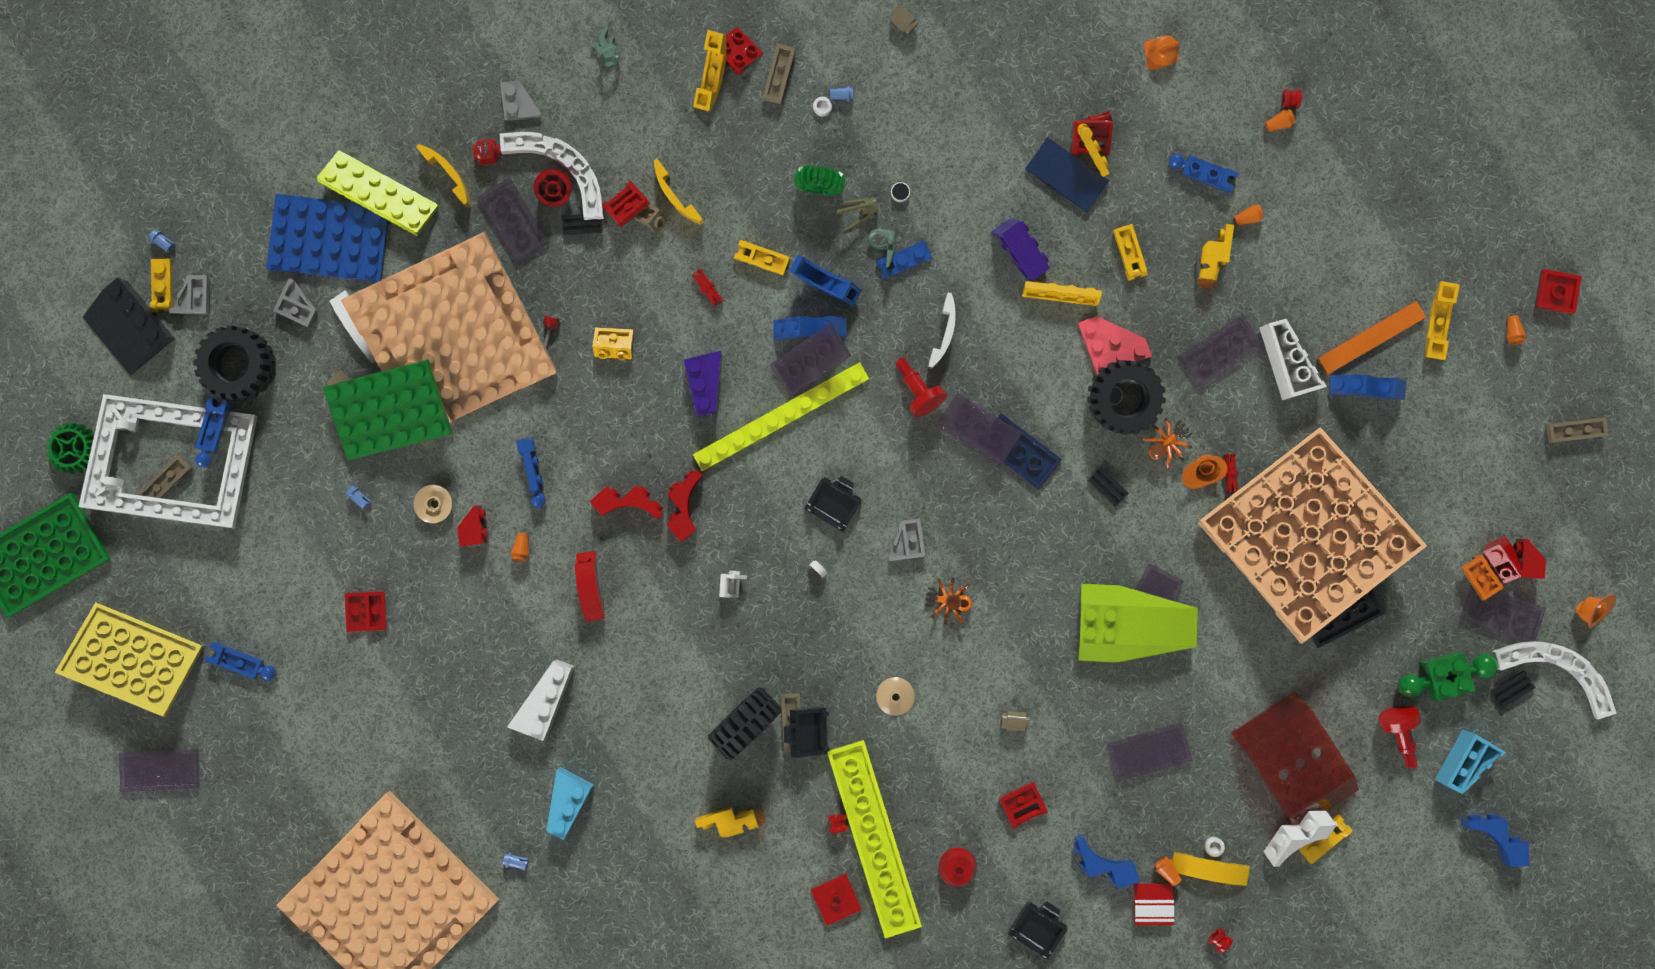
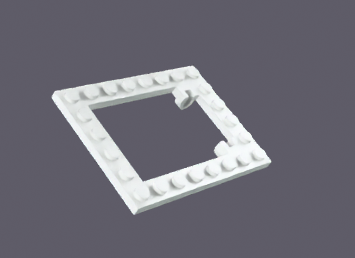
(107, 492)

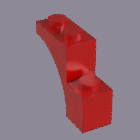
(680, 494)
(608, 500)

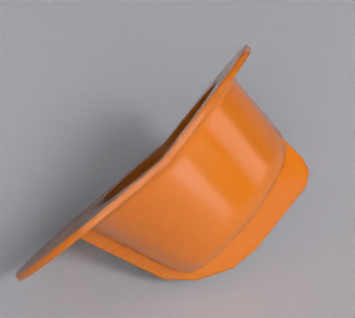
(1161, 52)
(1204, 471)
(1595, 609)

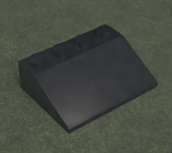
(127, 325)
(1361, 612)

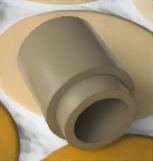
(903, 19)
(1014, 721)

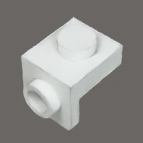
(730, 584)

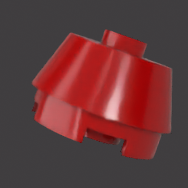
(552, 187)
(957, 867)

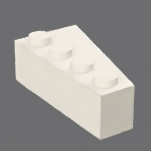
(1289, 361)
(542, 704)

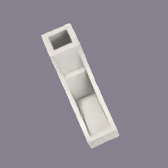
(1289, 838)

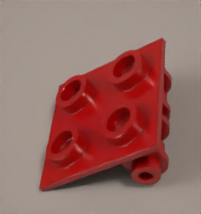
(740, 51)

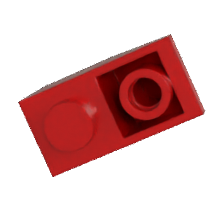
(471, 529)
(1503, 559)
(1530, 559)

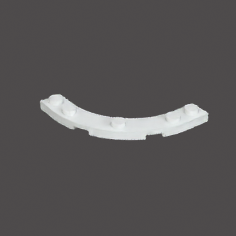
(567, 156)
(1575, 664)

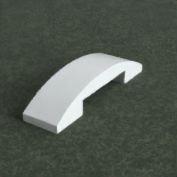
(948, 309)
(350, 327)

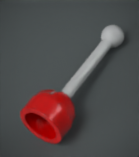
(550, 324)

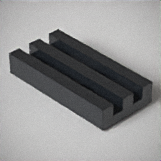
(577, 224)
(1105, 484)
(1523, 674)

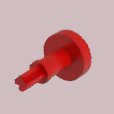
(926, 399)
(1401, 722)

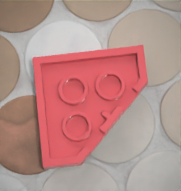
(1111, 343)

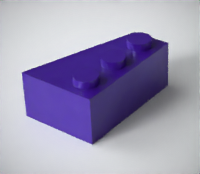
(1022, 248)
(704, 381)

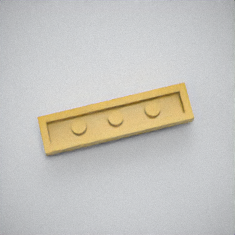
(1061, 293)

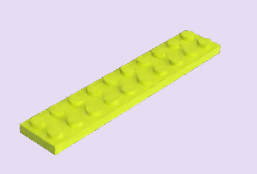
(874, 839)

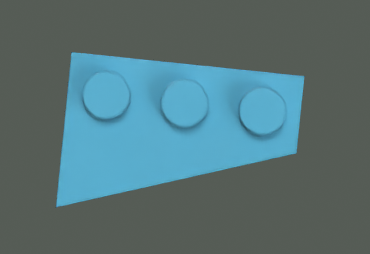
(1467, 761)
(567, 801)

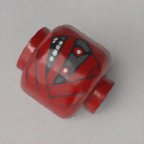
(486, 151)

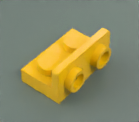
(613, 343)

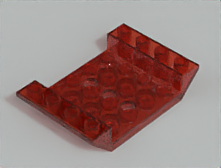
(1282, 737)

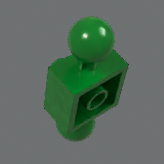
(1458, 681)

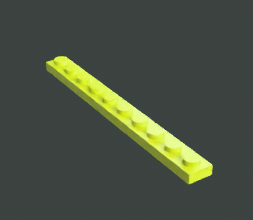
(781, 416)

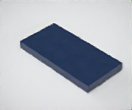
(1067, 174)
(1030, 458)

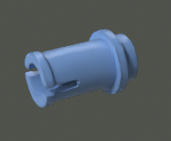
(842, 93)
(156, 237)
(359, 498)
(515, 861)

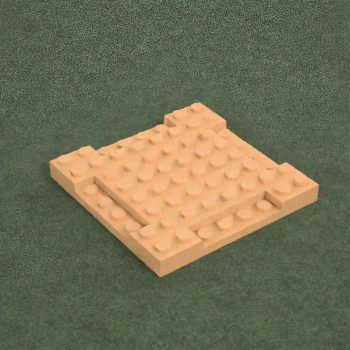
(461, 318)
(1312, 534)
(388, 894)

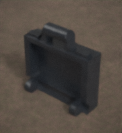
(834, 503)
(807, 732)
(1038, 929)

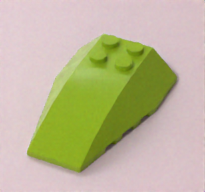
(1131, 624)

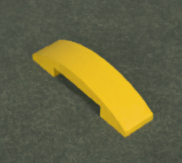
(713, 71)
(460, 190)
(689, 212)
(1439, 320)
(1211, 870)

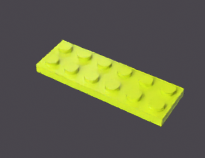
(377, 193)

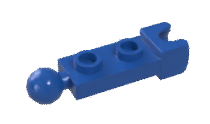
(1204, 171)
(211, 430)
(526, 448)
(240, 662)

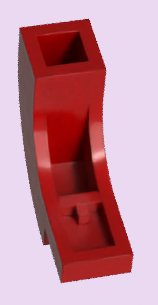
(588, 586)

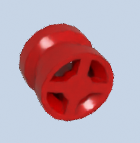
(1291, 98)
(837, 823)
(1220, 940)

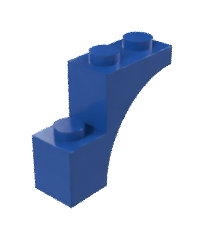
(824, 281)
(806, 326)
(1368, 386)
(1512, 849)
(1121, 872)

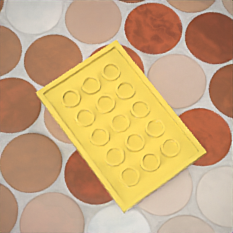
(129, 659)

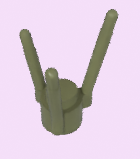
(867, 206)

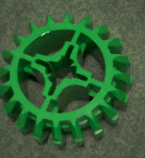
(819, 180)
(58, 440)

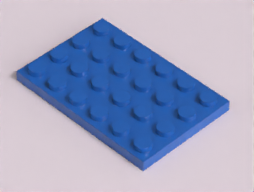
(326, 239)

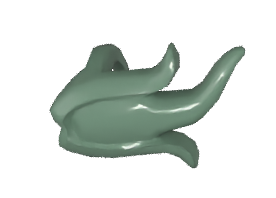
(607, 52)
(890, 245)

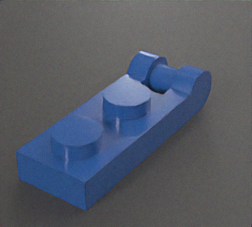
(905, 259)

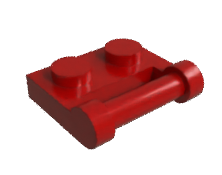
(1101, 132)
(628, 207)
(1021, 799)

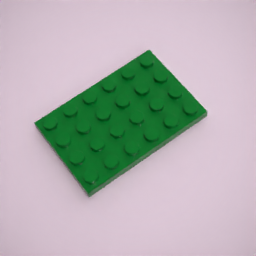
(388, 410)
(47, 554)

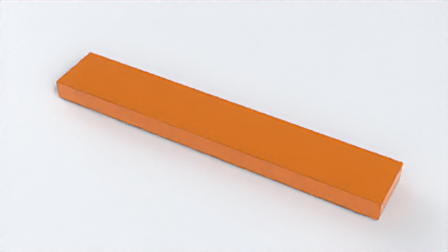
(1371, 338)

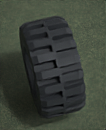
(210, 357)
(1150, 402)
(744, 723)

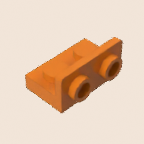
(1482, 577)

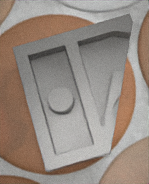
(517, 102)
(193, 296)
(295, 305)
(908, 541)

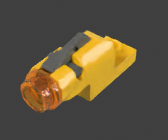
(1213, 255)
(732, 824)

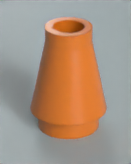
(1280, 121)
(1250, 215)
(1515, 331)
(520, 548)
(1167, 869)

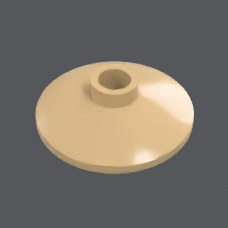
(423, 504)
(895, 686)

